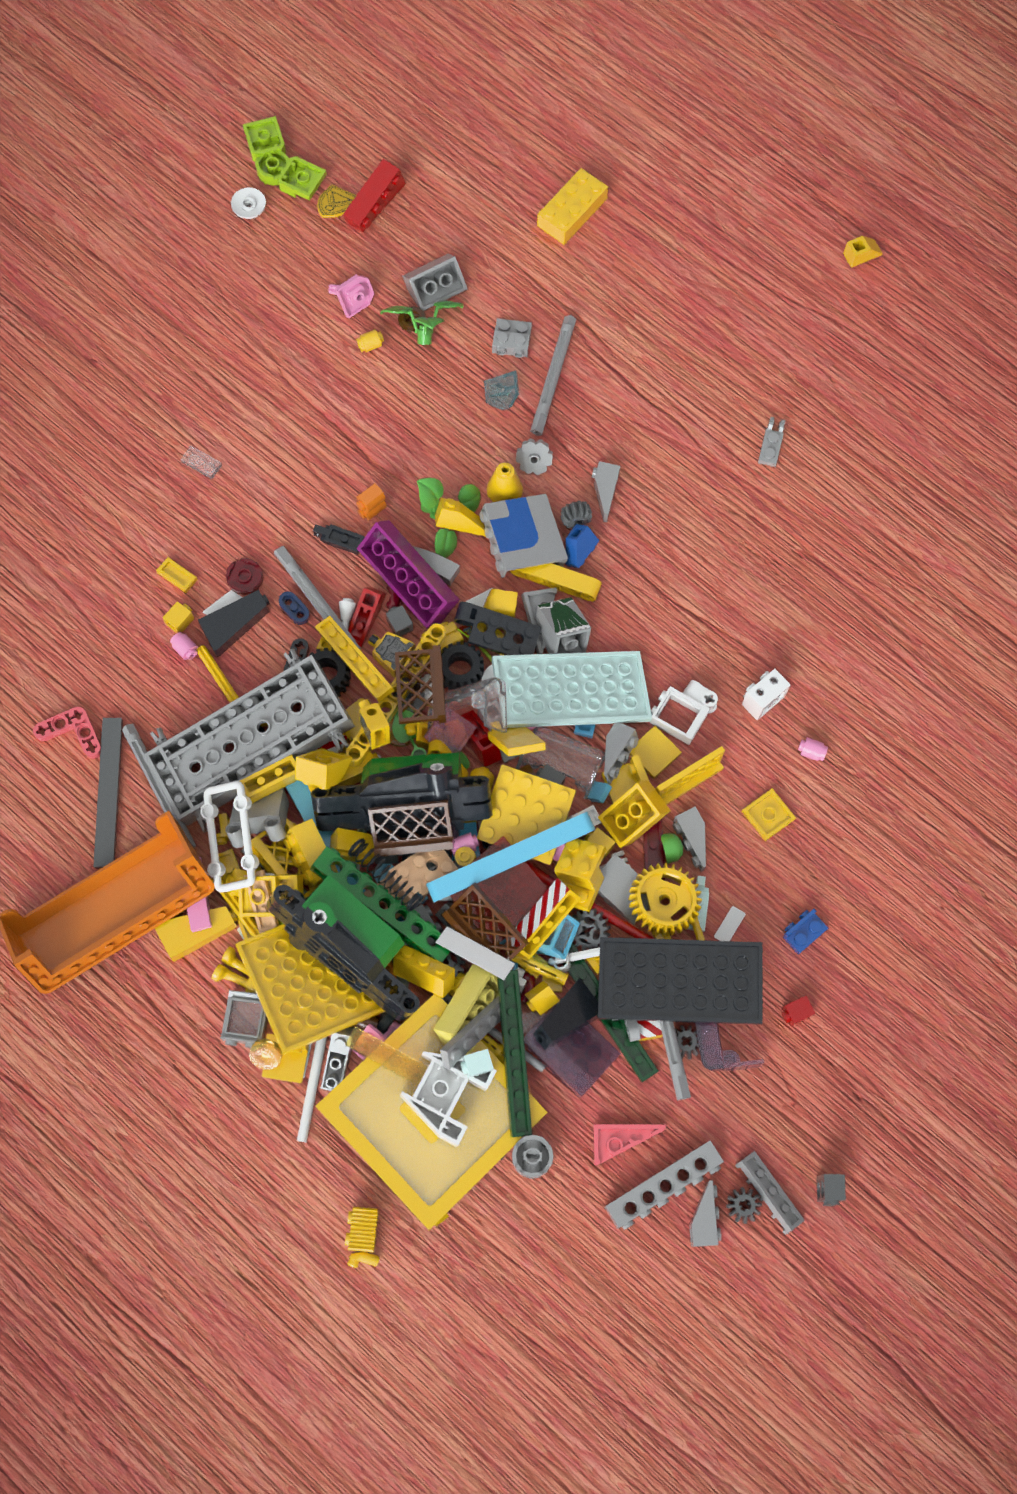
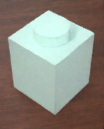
(476, 1063)

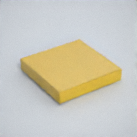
(655, 752)
(768, 814)

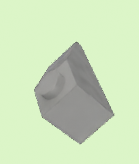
(605, 483)

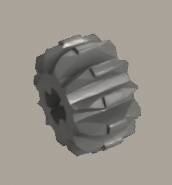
(576, 513)
(683, 1034)
(746, 1213)

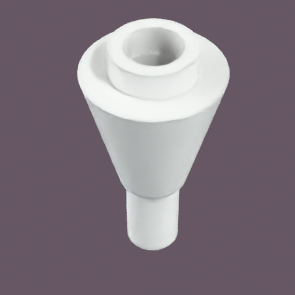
(347, 610)

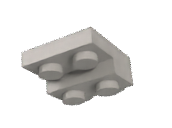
(511, 338)

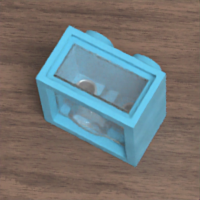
(561, 939)

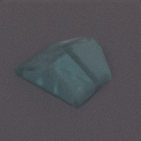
(502, 390)

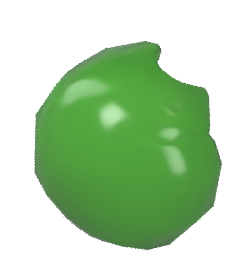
(672, 847)

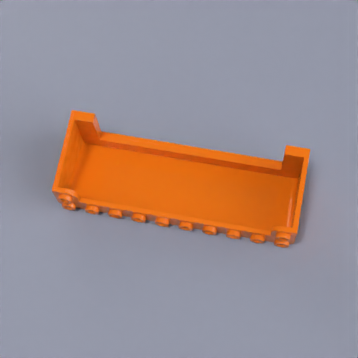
(107, 909)

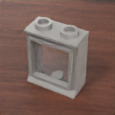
(243, 1019)

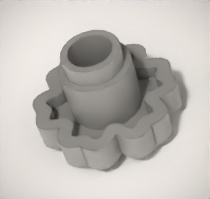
(534, 456)

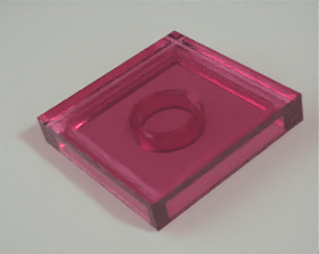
(453, 733)

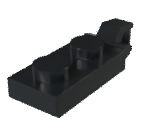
(339, 537)

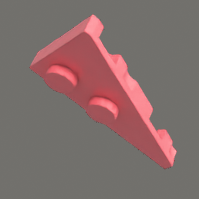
(617, 1138)

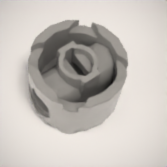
(532, 1156)

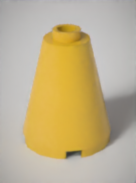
(504, 484)

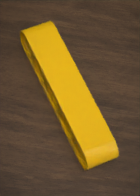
(562, 579)

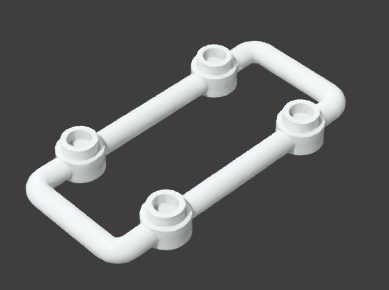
(249, 861)

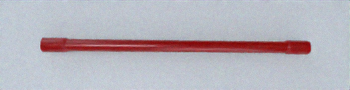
(612, 918)

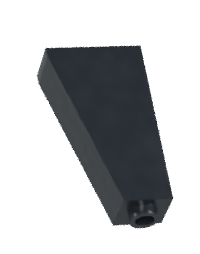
(233, 621)
(570, 1015)

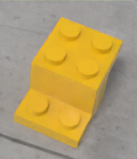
(581, 871)

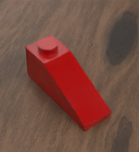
(366, 613)
(483, 748)

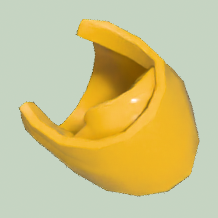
(502, 602)

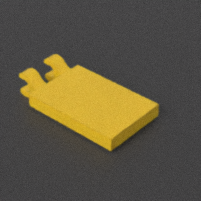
(516, 741)

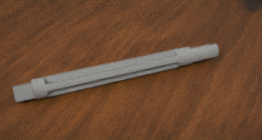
(553, 375)
(308, 588)
(138, 748)
(675, 1061)

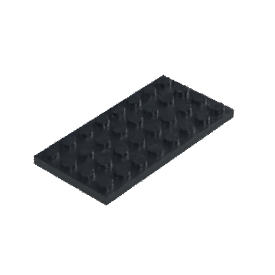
(681, 980)

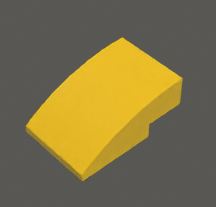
(294, 881)

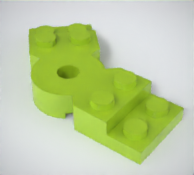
(268, 150)

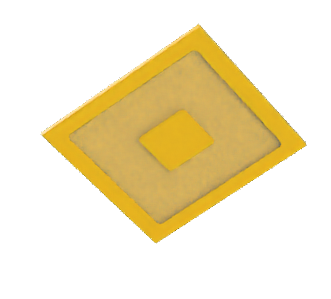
(397, 1143)

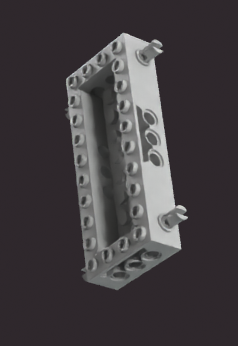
(287, 734)

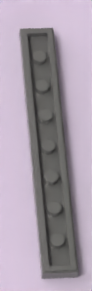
(108, 792)

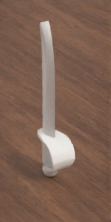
(573, 957)

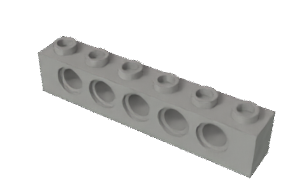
(706, 1152)

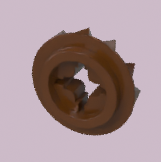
(404, 319)

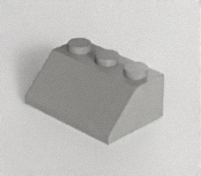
(435, 281)

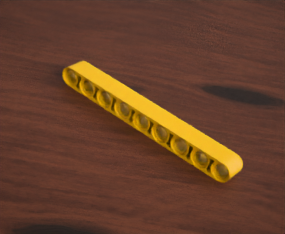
(391, 702)

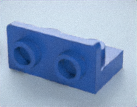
(805, 931)

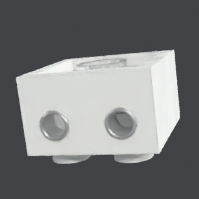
(765, 694)

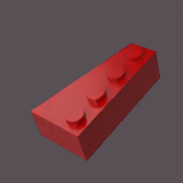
(374, 195)

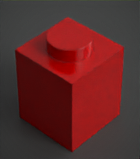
(798, 1011)

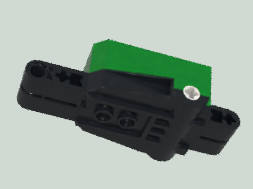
(401, 782)
(346, 940)

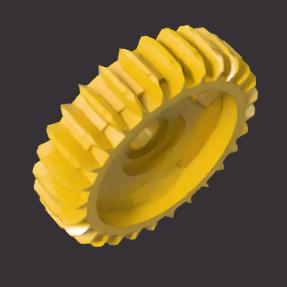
(679, 896)

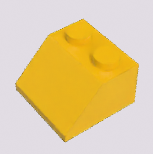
(321, 768)

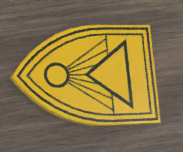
(334, 202)

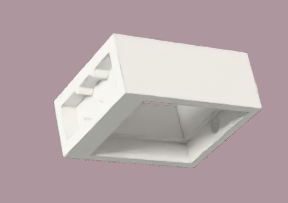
(687, 702)

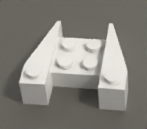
(439, 1094)

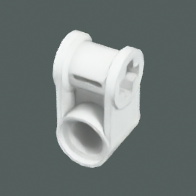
(702, 695)

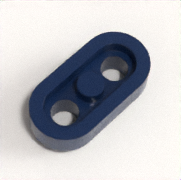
(294, 608)

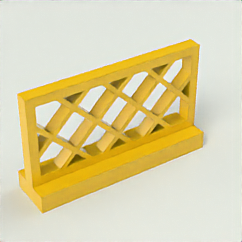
(691, 776)
(268, 859)

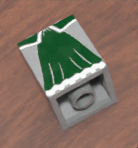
(563, 627)

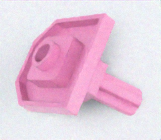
(353, 294)

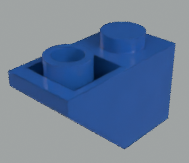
(579, 545)

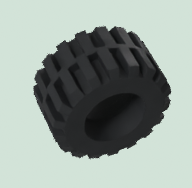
(466, 654)
(331, 659)

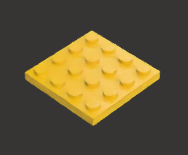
(524, 808)

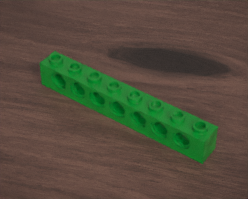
(322, 868)

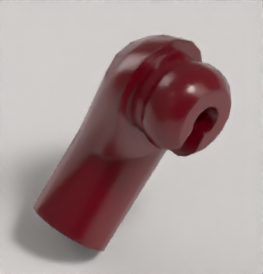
(394, 600)
(530, 985)

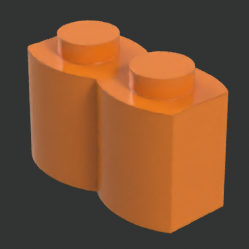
(371, 502)

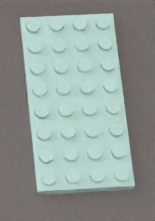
(573, 688)

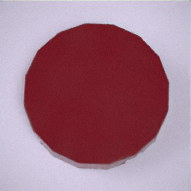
(244, 576)

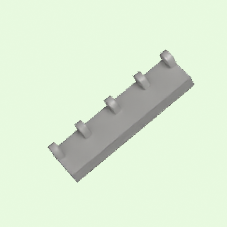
(770, 1192)

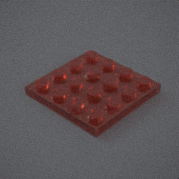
(512, 891)

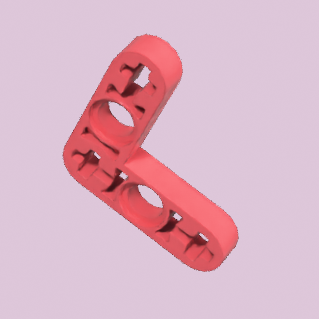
(77, 725)

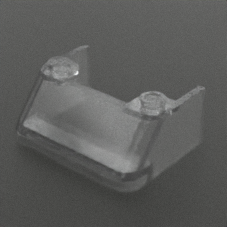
(485, 695)
(567, 757)

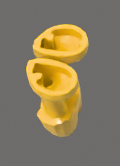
(222, 972)

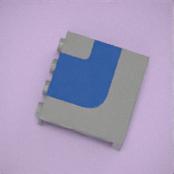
(522, 533)

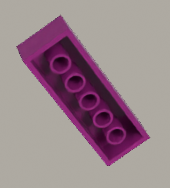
(407, 573)

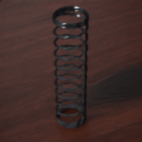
(411, 905)

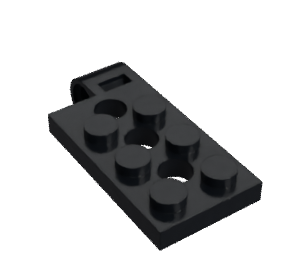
(471, 615)

